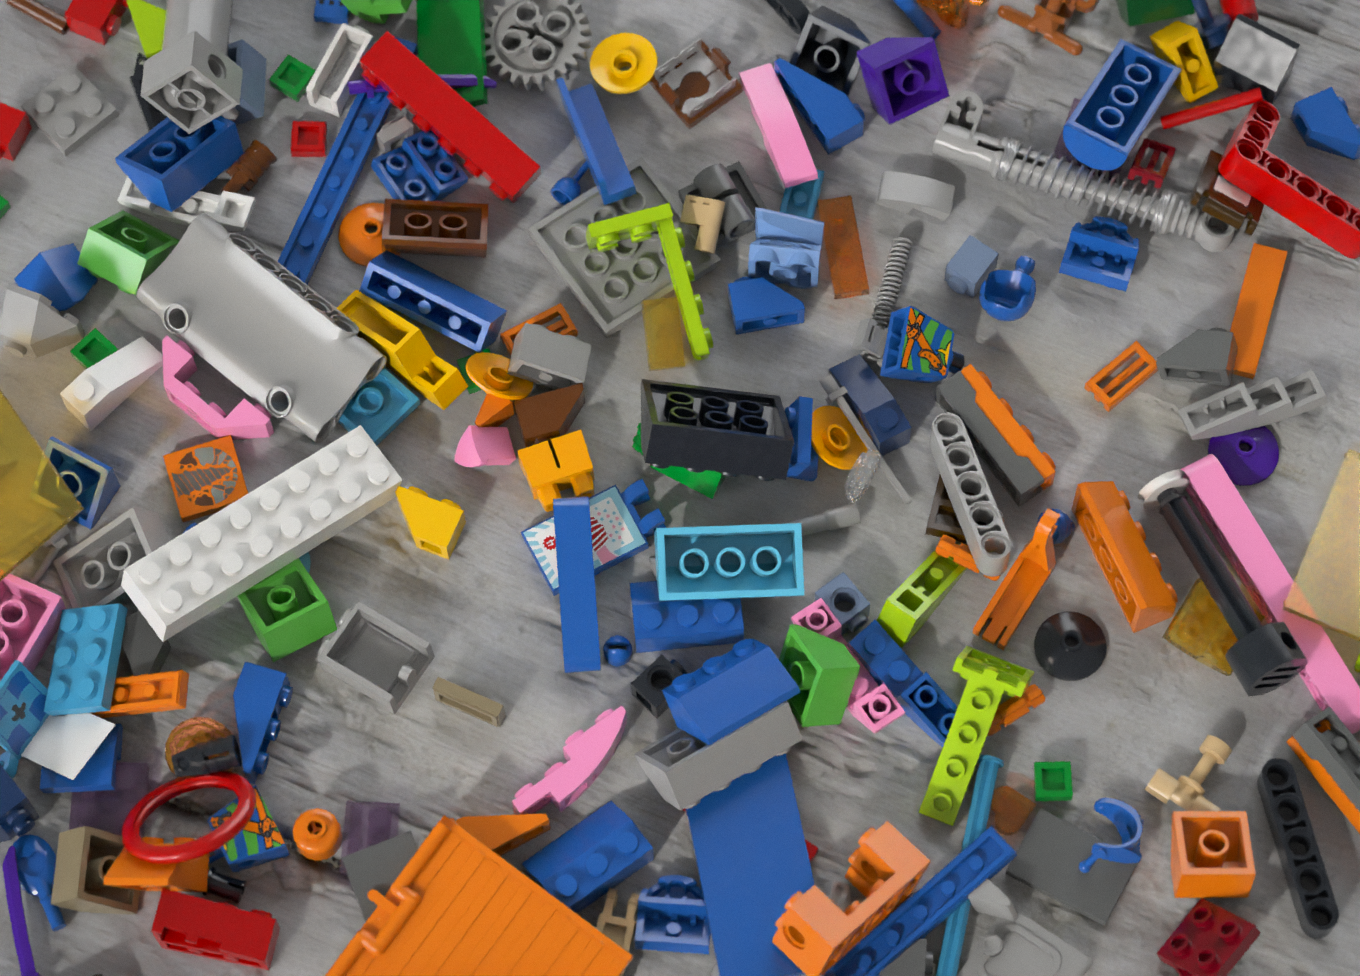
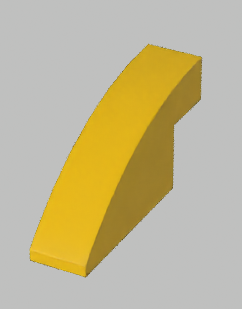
(405, 350)

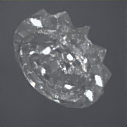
(861, 475)

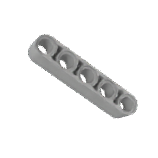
(969, 508)

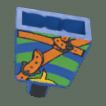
(919, 348)
(255, 844)

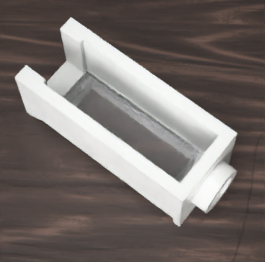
(340, 64)

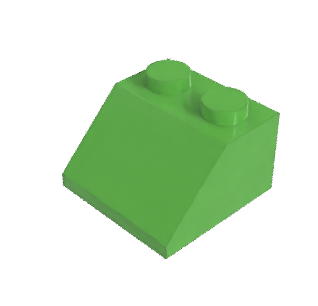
(125, 250)
(287, 611)
(823, 674)

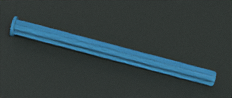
(975, 826)

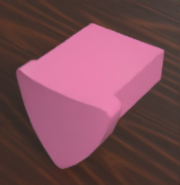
(484, 447)

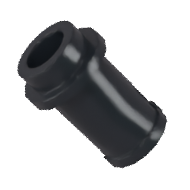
(224, 886)

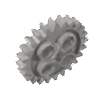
(523, 62)

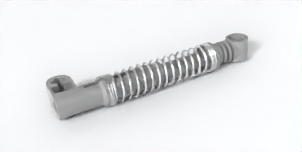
(1011, 160)

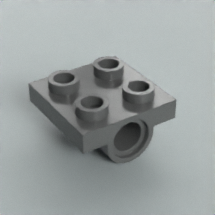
(736, 190)

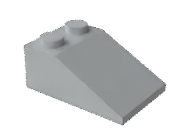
(96, 566)

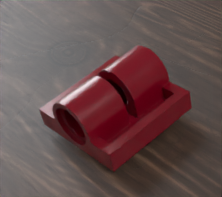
(1208, 941)

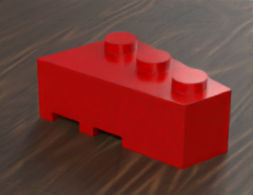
(215, 930)

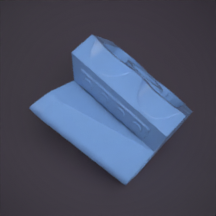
(786, 249)

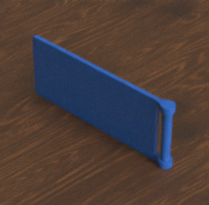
(749, 867)

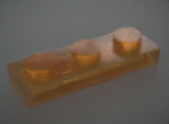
(843, 247)

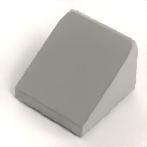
(992, 901)

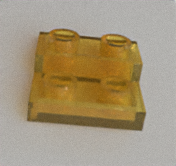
(1202, 629)

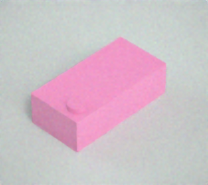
(26, 622)

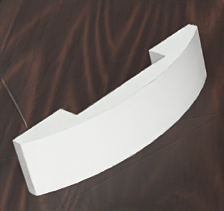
(228, 209)

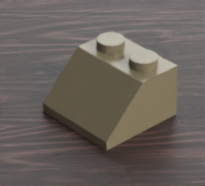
(80, 870)

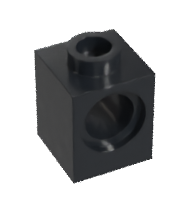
(644, 691)

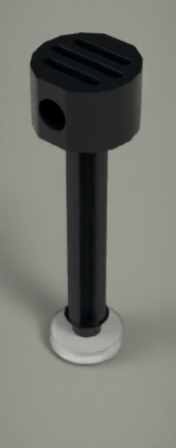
(1263, 654)

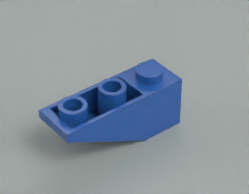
(258, 704)

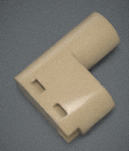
(706, 215)

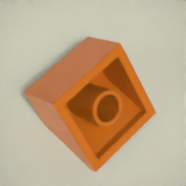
(1211, 854)
(144, 876)

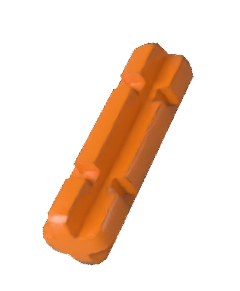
(961, 554)
(1016, 708)

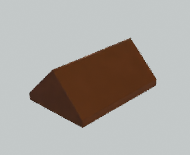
(435, 228)

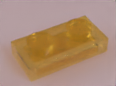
(663, 334)

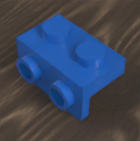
(803, 459)

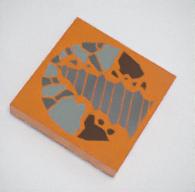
(205, 478)

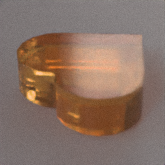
(1011, 810)

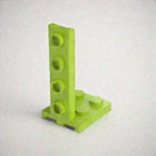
(638, 227)
(987, 682)

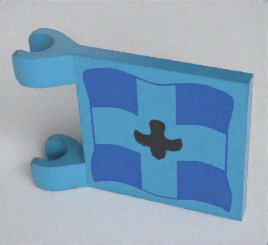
(20, 713)

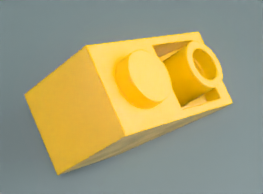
(432, 523)

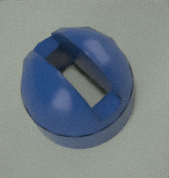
(617, 657)

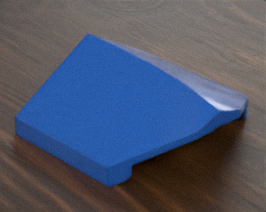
(57, 277)

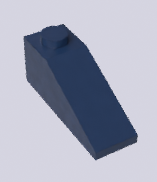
(872, 405)

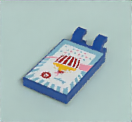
(615, 531)

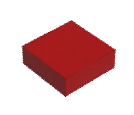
(309, 138)

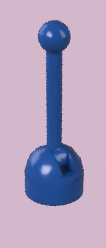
(567, 187)

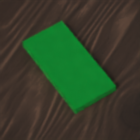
(454, 42)

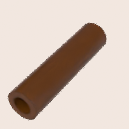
(42, 14)

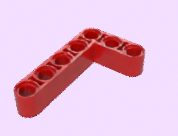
(1284, 187)

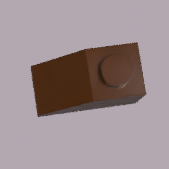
(548, 413)

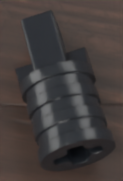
(197, 760)

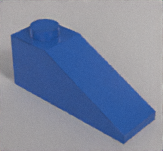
(822, 107)

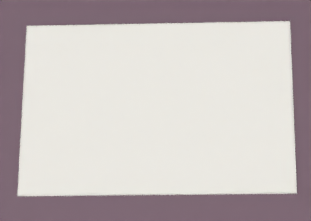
(67, 742)

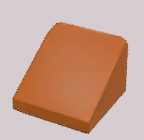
(494, 411)

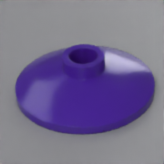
(1250, 466)

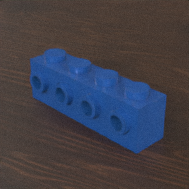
(432, 301)

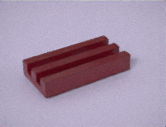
(1148, 173)

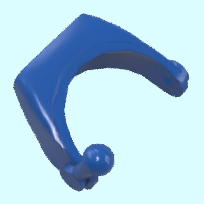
(1130, 828)

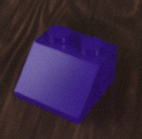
(902, 76)

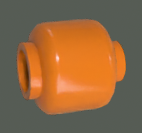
(320, 845)

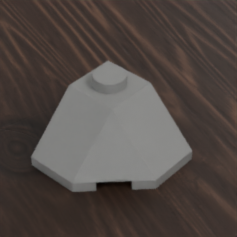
(34, 326)

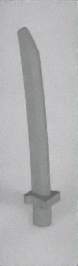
(836, 394)

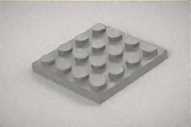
(616, 280)

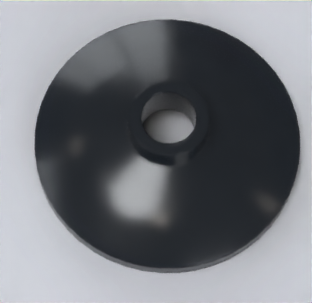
(1065, 661)

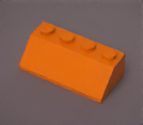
(1123, 555)

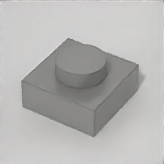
(393, 133)

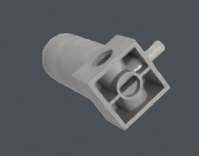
(193, 74)

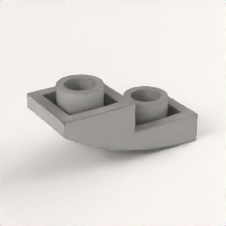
(910, 191)

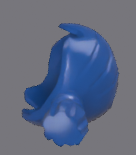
(1009, 293)

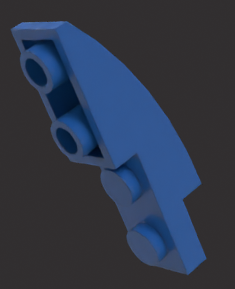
(915, 692)

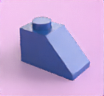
(762, 305)

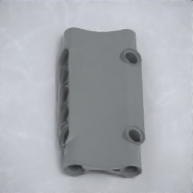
(261, 327)

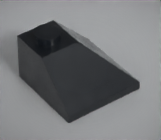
(829, 49)

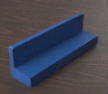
(597, 142)

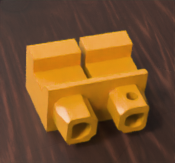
(547, 479)

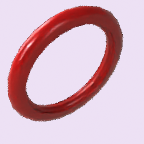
(203, 845)

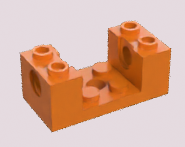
(819, 933)

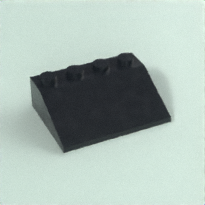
(714, 430)

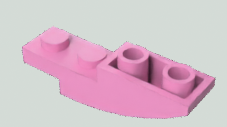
(586, 758)

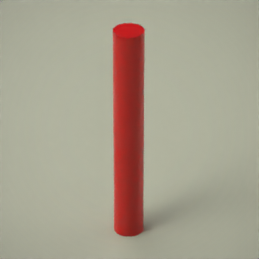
(1211, 108)

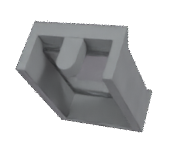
(375, 656)

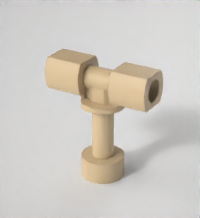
(1188, 790)

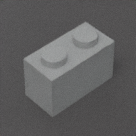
(548, 357)

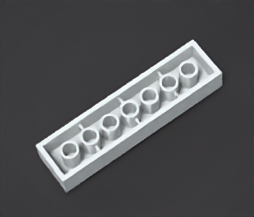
(260, 533)

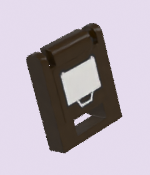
(1223, 198)

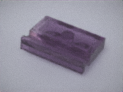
(368, 825)

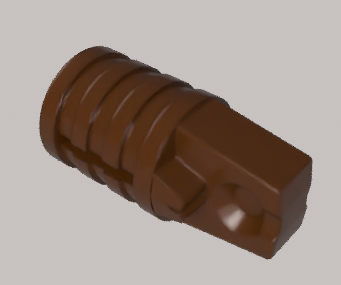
(249, 167)

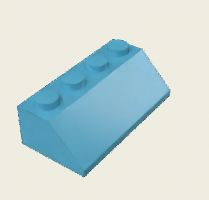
(729, 561)

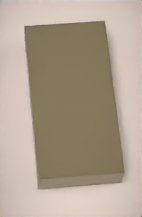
(469, 702)

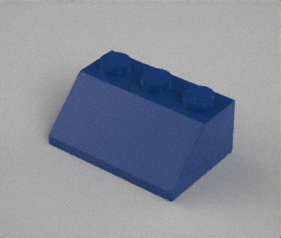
(175, 165)
(682, 622)
(729, 691)
(590, 858)

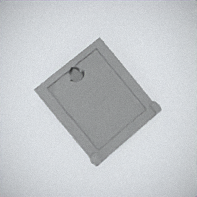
(1025, 952)

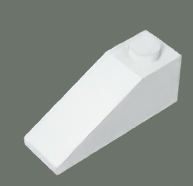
(110, 382)

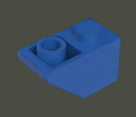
(1326, 124)

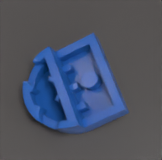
(1101, 253)
(673, 917)

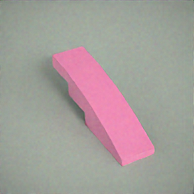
(778, 125)

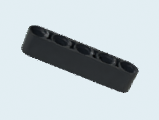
(1295, 865)

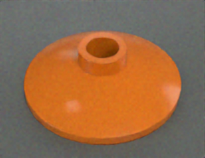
(352, 235)

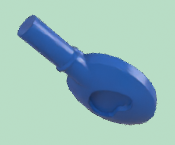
(36, 874)

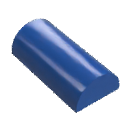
(1118, 106)

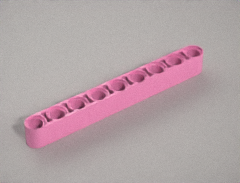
(1270, 585)

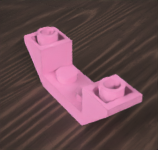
(241, 423)
(867, 702)

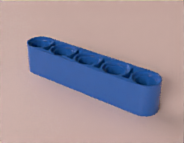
(576, 584)

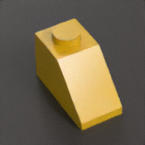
(1183, 48)

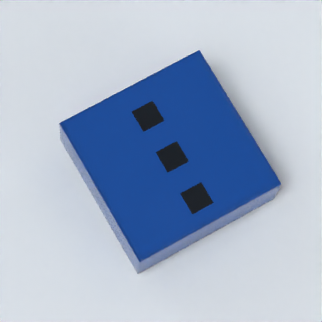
(331, 12)

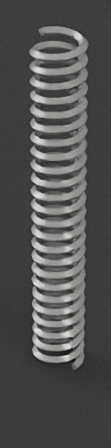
(888, 271)

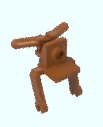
(1051, 20)

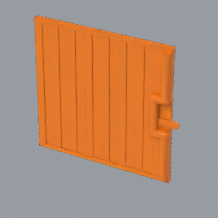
(473, 915)

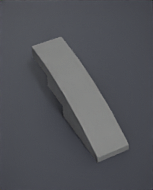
(1254, 407)

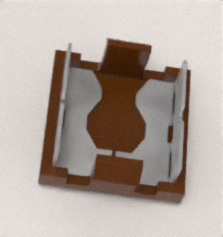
(696, 82)

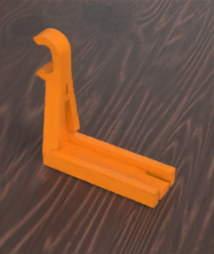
(1021, 584)

